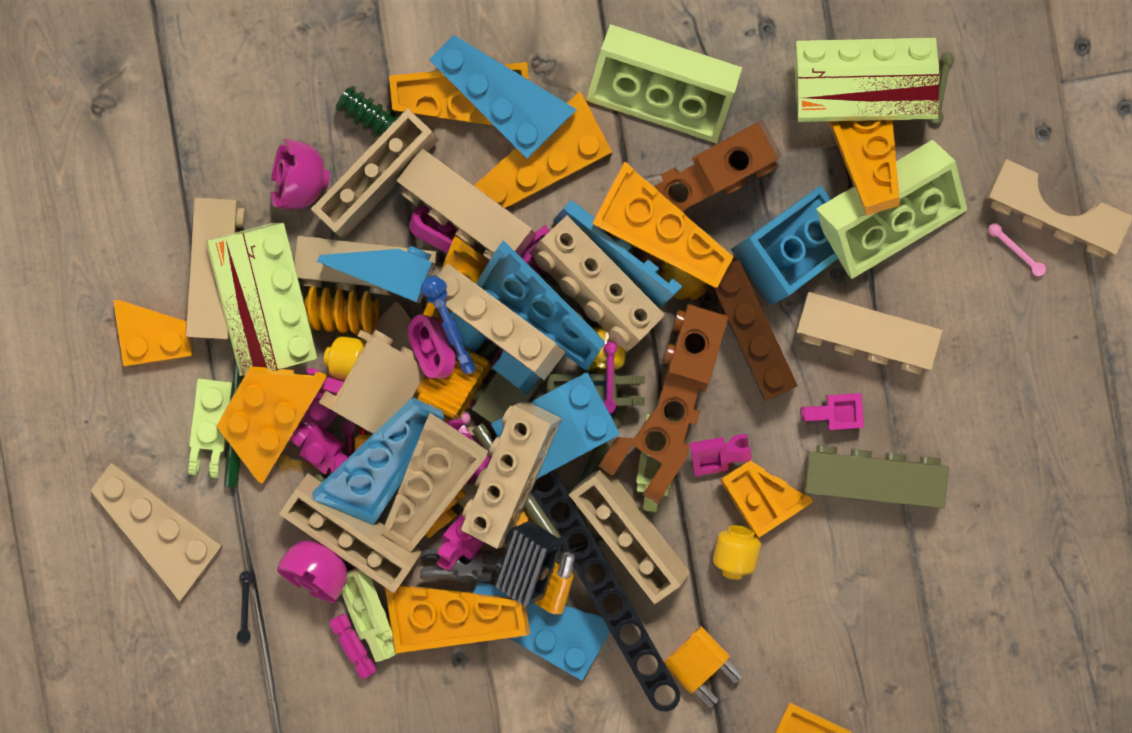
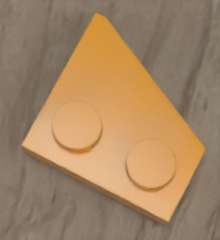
(150, 335)
(762, 497)

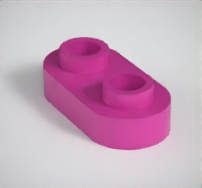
(431, 231)
(431, 346)

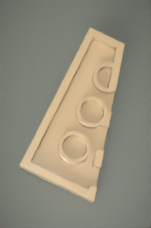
(433, 478)
(163, 536)

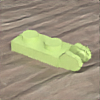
(209, 405)

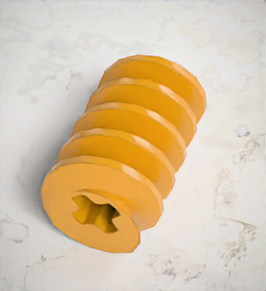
(342, 312)

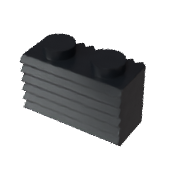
(527, 563)

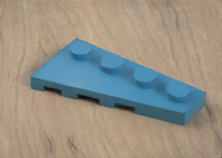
(508, 100)
(619, 251)
(531, 298)
(378, 466)
(563, 639)

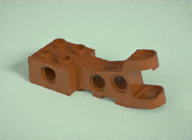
(717, 171)
(683, 380)

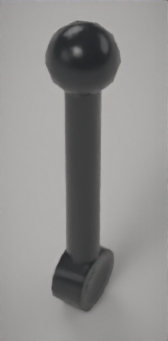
(244, 634)

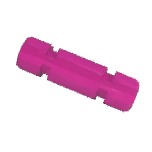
(352, 646)

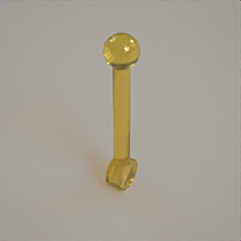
(285, 461)

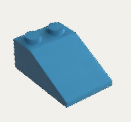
(787, 249)
(389, 269)
(583, 422)

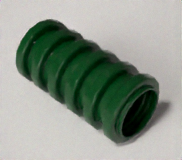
(365, 111)

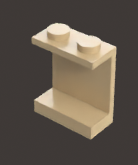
(377, 383)

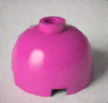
(298, 175)
(314, 569)

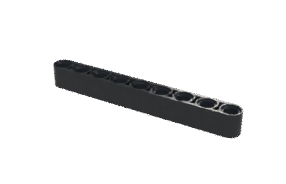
(600, 590)

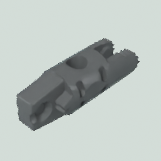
(479, 568)

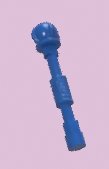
(435, 291)

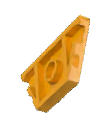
(266, 415)

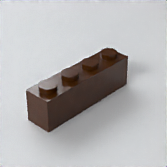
(753, 333)

